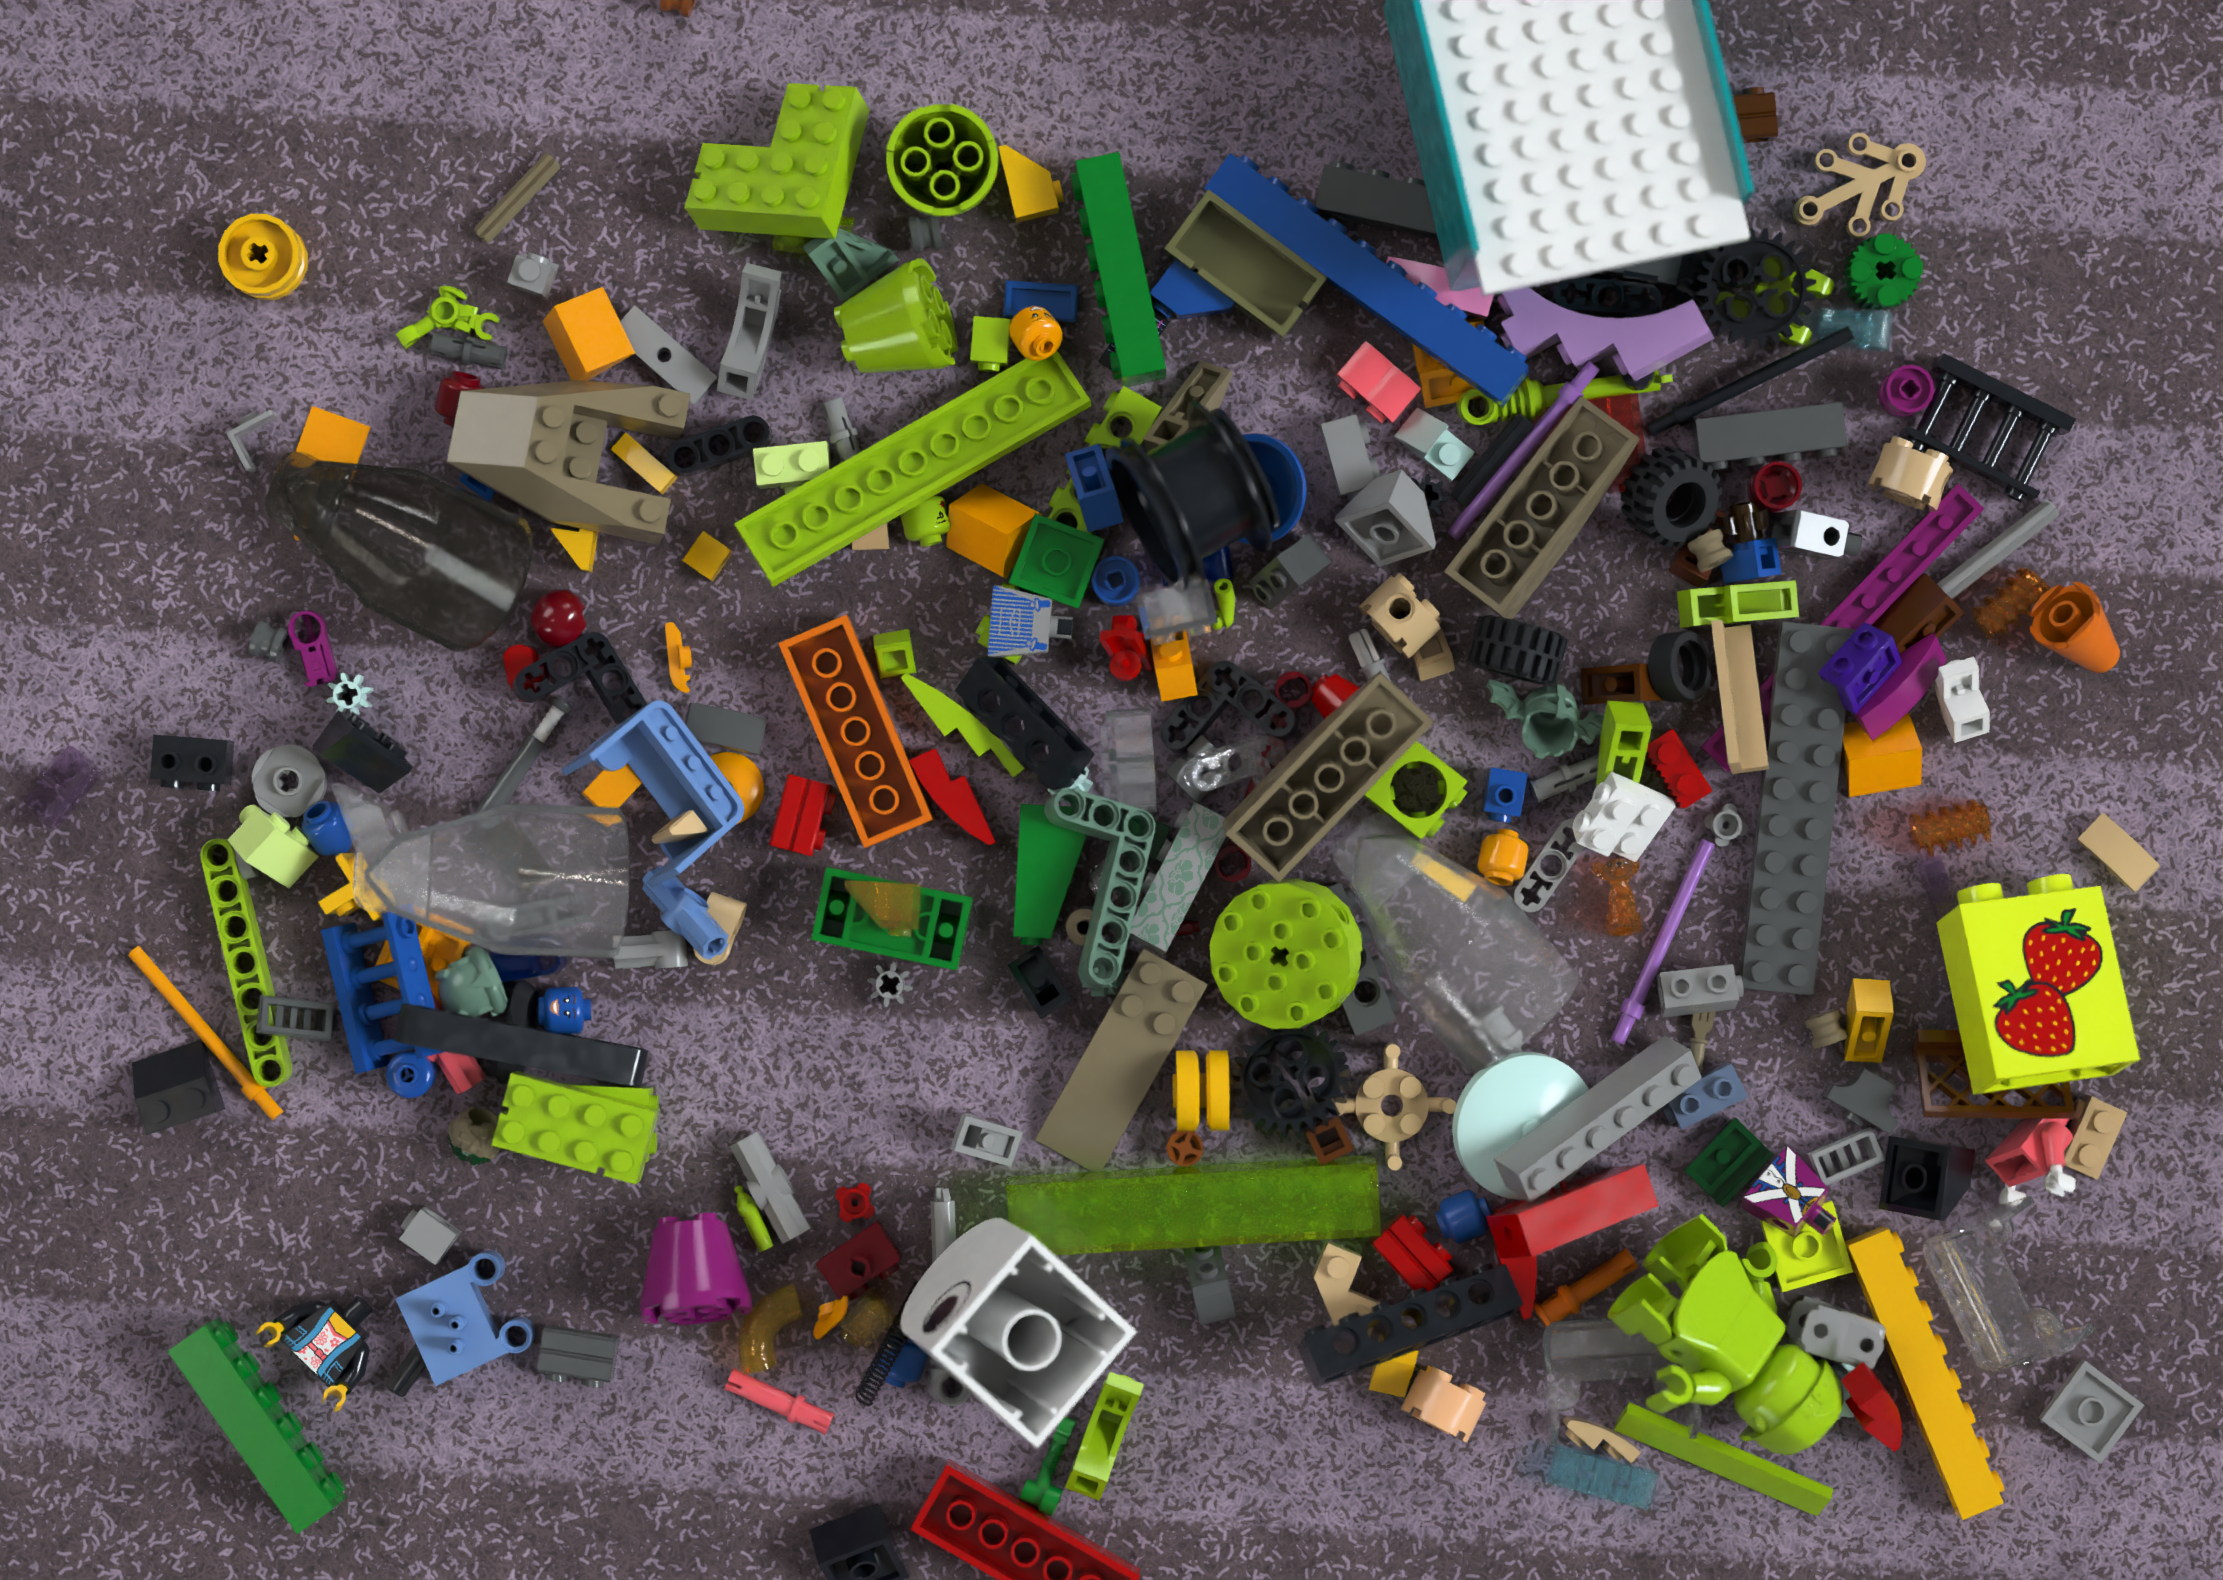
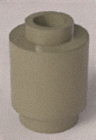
(1071, 925)

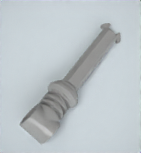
(943, 1235)

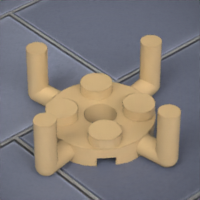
(1413, 1111)

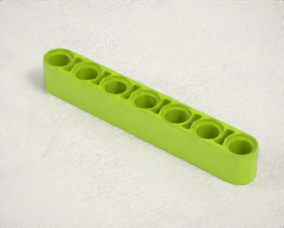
(232, 949)

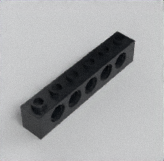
(1327, 1364)

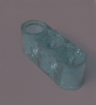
(1602, 1477)

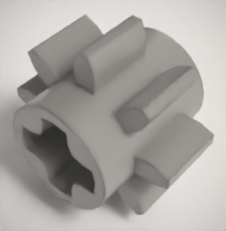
(891, 974)

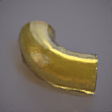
(762, 1325)

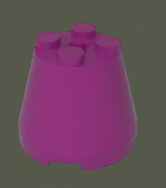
(693, 1273)

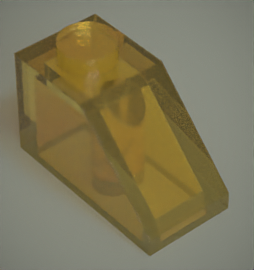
(889, 904)
(866, 1320)

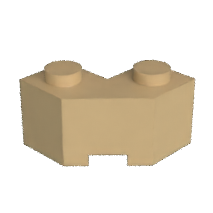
(1334, 1276)

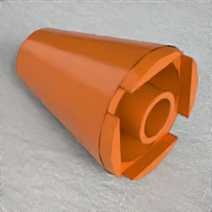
(2075, 627)

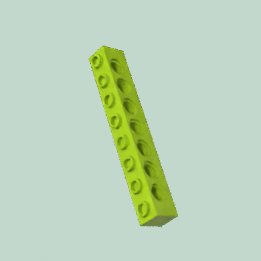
(1124, 405)

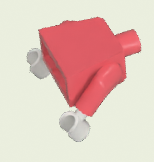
(2030, 1153)

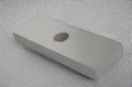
(682, 370)

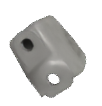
(1835, 1332)

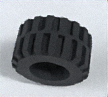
(1691, 506)
(1517, 650)

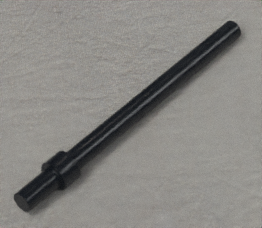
(1684, 413)

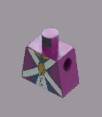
(1789, 1196)

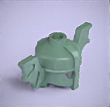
(1547, 725)

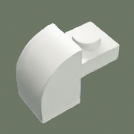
(1961, 699)

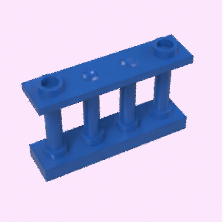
(354, 990)

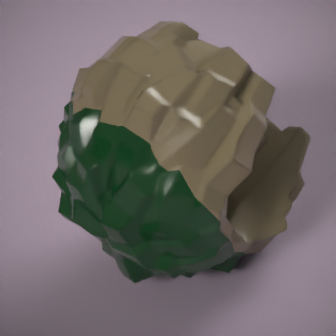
(473, 1135)

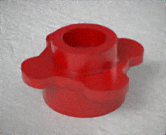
(845, 1197)

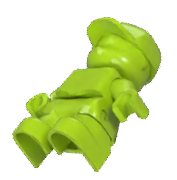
(1727, 1339)

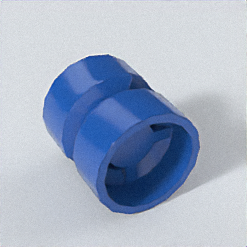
(1115, 581)

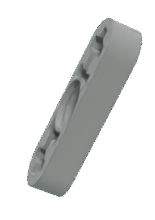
(1542, 893)

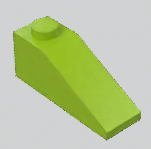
(1623, 740)

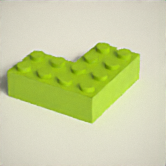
(796, 182)

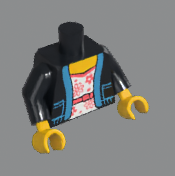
(326, 1342)

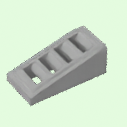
(1871, 1146)

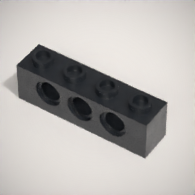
(1042, 726)

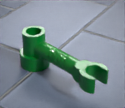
(1041, 1492)

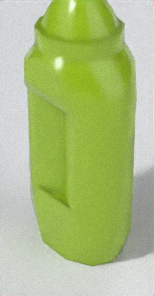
(750, 1213)

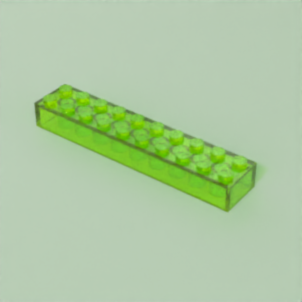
(1198, 1205)

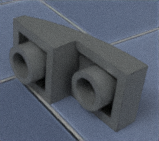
(725, 728)

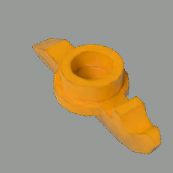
(678, 657)
(829, 1316)

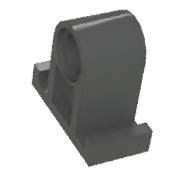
(1289, 571)
(1209, 1284)

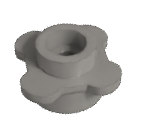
(1735, 828)

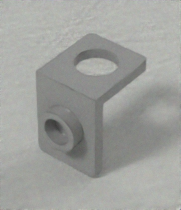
(248, 425)

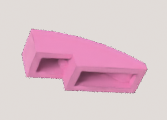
(1435, 277)

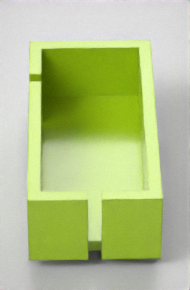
(575, 1127)

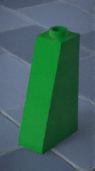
(1043, 872)

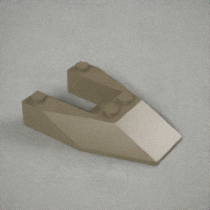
(547, 446)

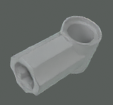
(660, 950)

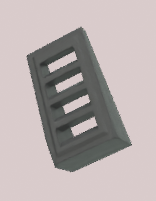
(323, 1021)

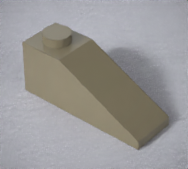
(1204, 385)

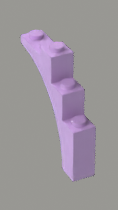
(1641, 342)

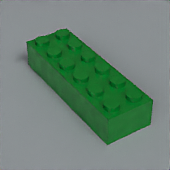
(1121, 270)
(258, 1424)

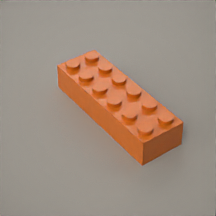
(856, 731)

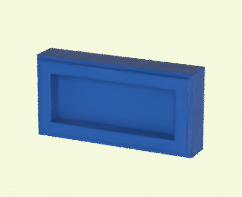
(1058, 299)

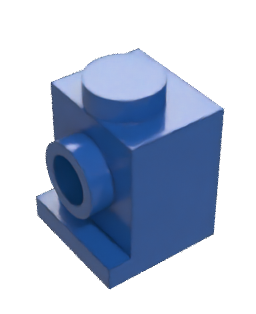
(1752, 561)

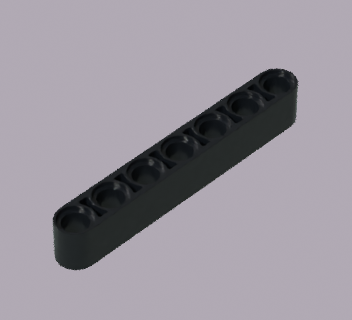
(520, 1045)

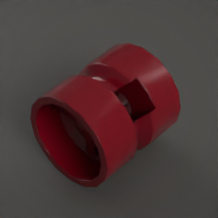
(1775, 486)

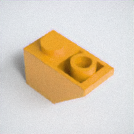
(1174, 668)

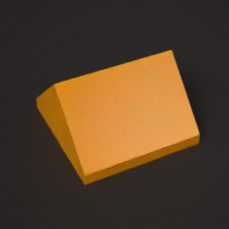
(588, 335)
(989, 528)
(1881, 764)

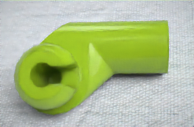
(1226, 603)

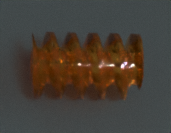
(2009, 604)
(1950, 826)

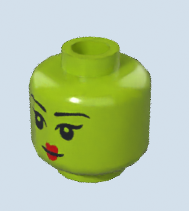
(926, 522)

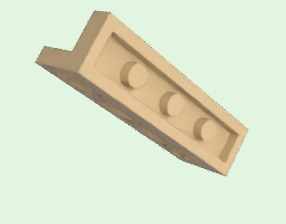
(1740, 698)

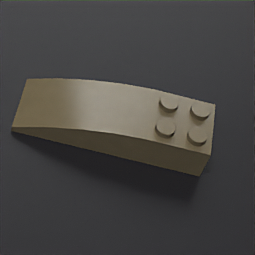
(1543, 510)
(1325, 775)
(1121, 1061)

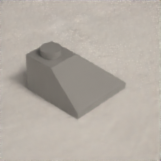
(1389, 519)

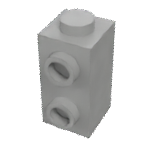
(1347, 455)
(1699, 990)

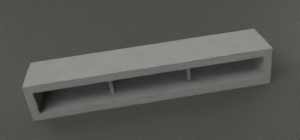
(1597, 1118)

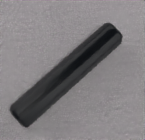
(1492, 459)

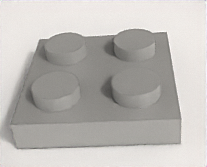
(2091, 1411)

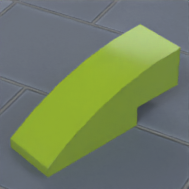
(1738, 603)

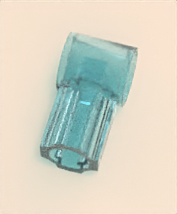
(1869, 327)

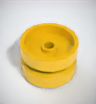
(241, 253)
(1201, 1090)

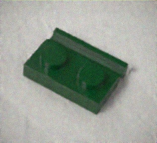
(1728, 1162)

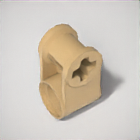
(729, 915)

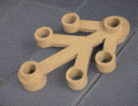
(1865, 182)

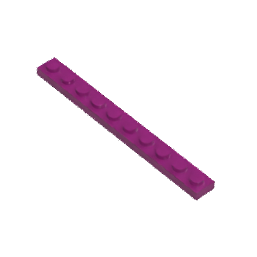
(1881, 585)

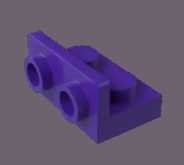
(1861, 666)

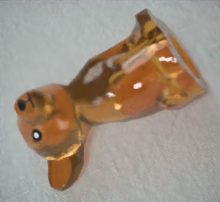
(1622, 905)

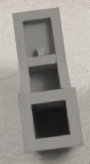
(751, 331)

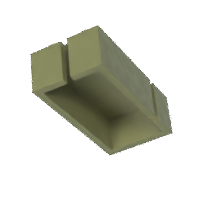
(1245, 265)

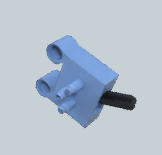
(454, 1326)

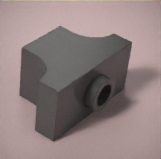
(1864, 1099)

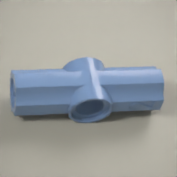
(687, 915)

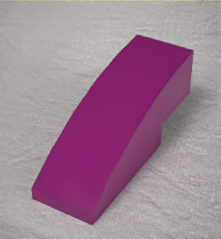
(1903, 687)

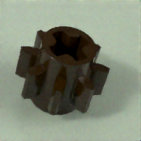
(1746, 521)

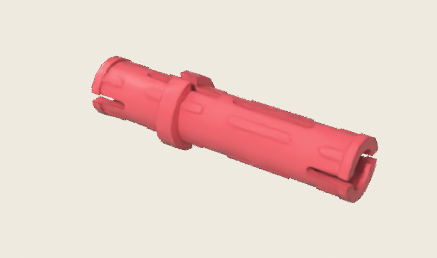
(779, 1401)

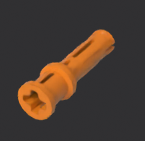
(1570, 1298)

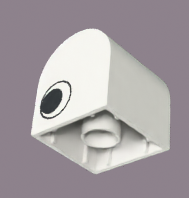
(1013, 1326)

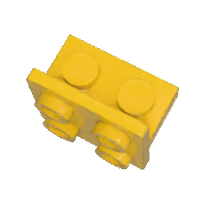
(342, 900)

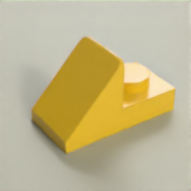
(579, 545)

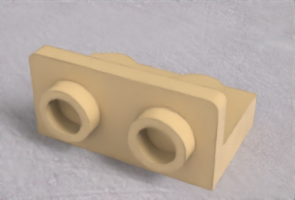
(2094, 1133)

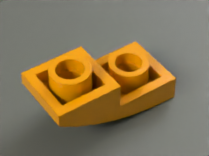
(612, 788)

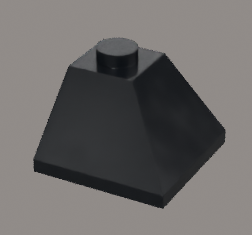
(1925, 1177)

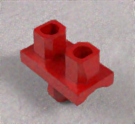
(1126, 648)

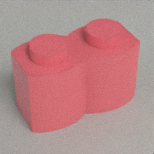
(1377, 383)

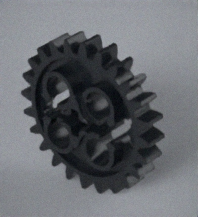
(1759, 321)
(1263, 1100)

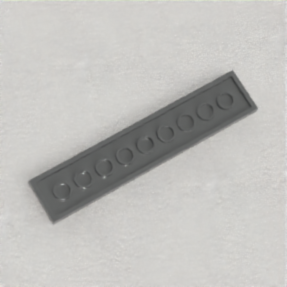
(1794, 814)

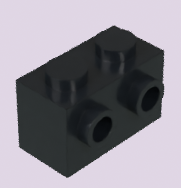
(192, 760)

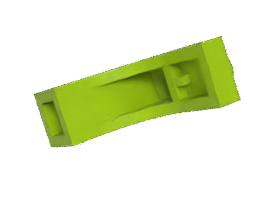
(1103, 1435)

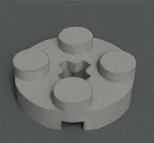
(268, 785)

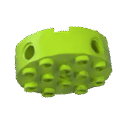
(1320, 962)

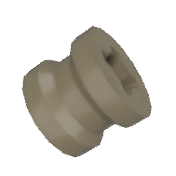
(1710, 550)
(1825, 1028)

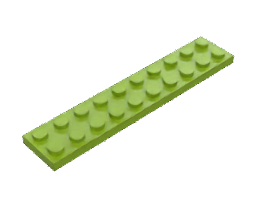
(911, 466)

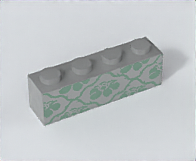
(1178, 878)

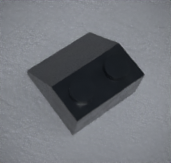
(175, 1087)
(858, 1547)

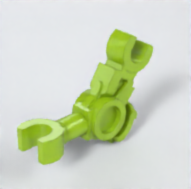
(448, 313)

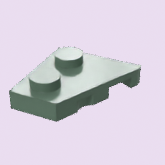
(849, 261)

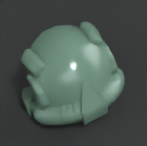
(472, 985)

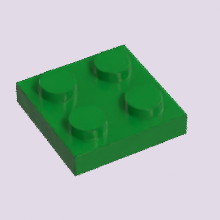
(1056, 561)

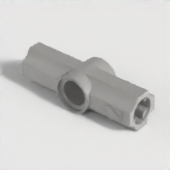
(770, 1187)

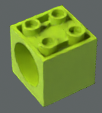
(1448, 786)

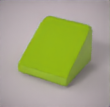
(894, 653)

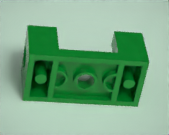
(846, 924)

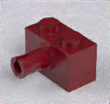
(859, 1261)

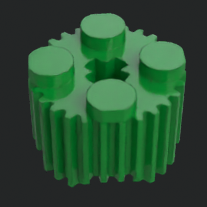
(1902, 267)

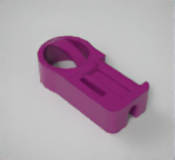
(317, 653)

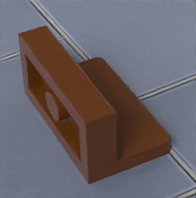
(1919, 612)

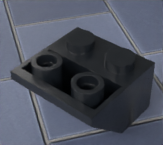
(361, 753)

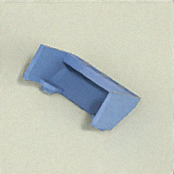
(675, 774)

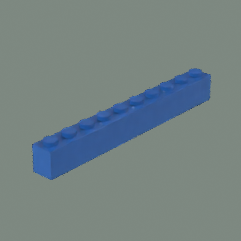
(1371, 282)

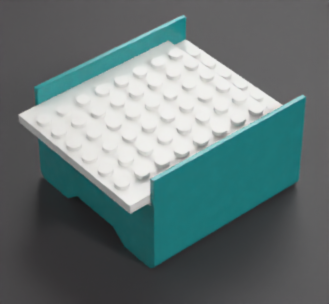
(1569, 134)

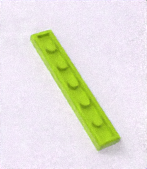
(1723, 1459)

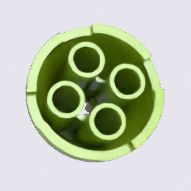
(937, 137)
(898, 323)

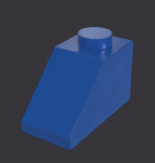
(1187, 295)
(1094, 488)

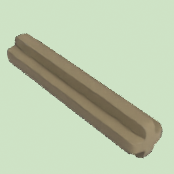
(517, 198)

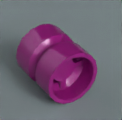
(1905, 391)

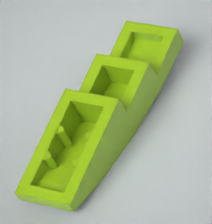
(951, 716)

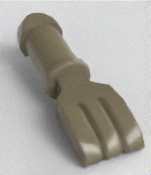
(1701, 1024)

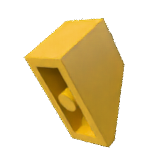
(1029, 186)
(1868, 1020)
(1394, 1375)

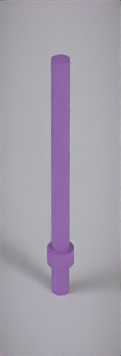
(1568, 396)
(1632, 1007)

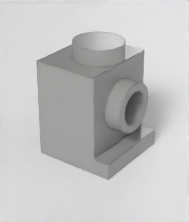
(533, 275)

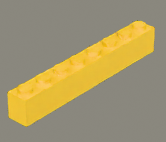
(1923, 1372)

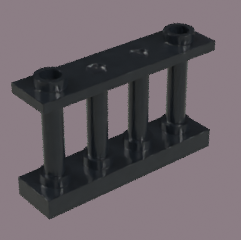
(2017, 407)

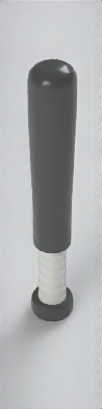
(524, 758)

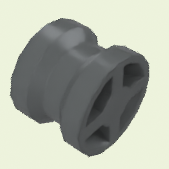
(925, 233)
(268, 641)

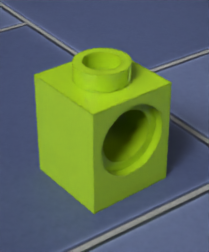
(990, 343)

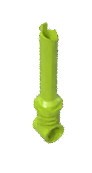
(1533, 398)

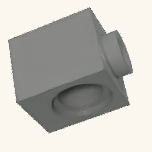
(428, 1234)

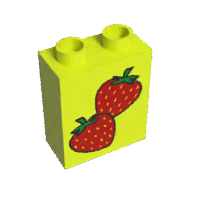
(2036, 985)

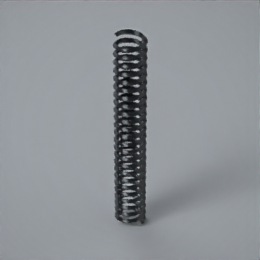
(874, 1364)

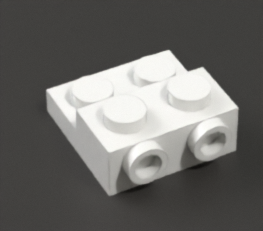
(1621, 817)

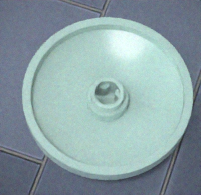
(1505, 1106)

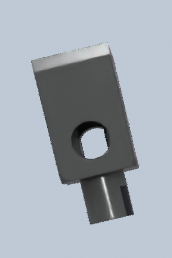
(1814, 535)

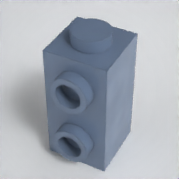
(1709, 1095)

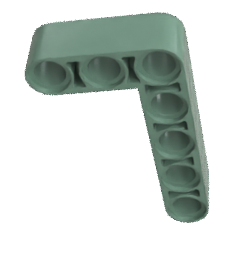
(1112, 876)

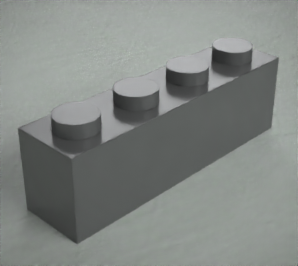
(1770, 434)

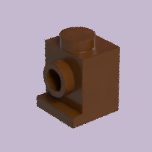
(1329, 1141)

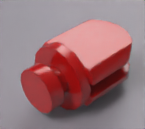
(516, 659)

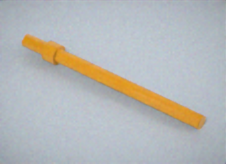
(250, 1087)

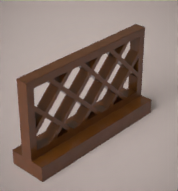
(1947, 1048)

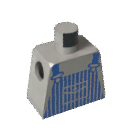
(1023, 624)

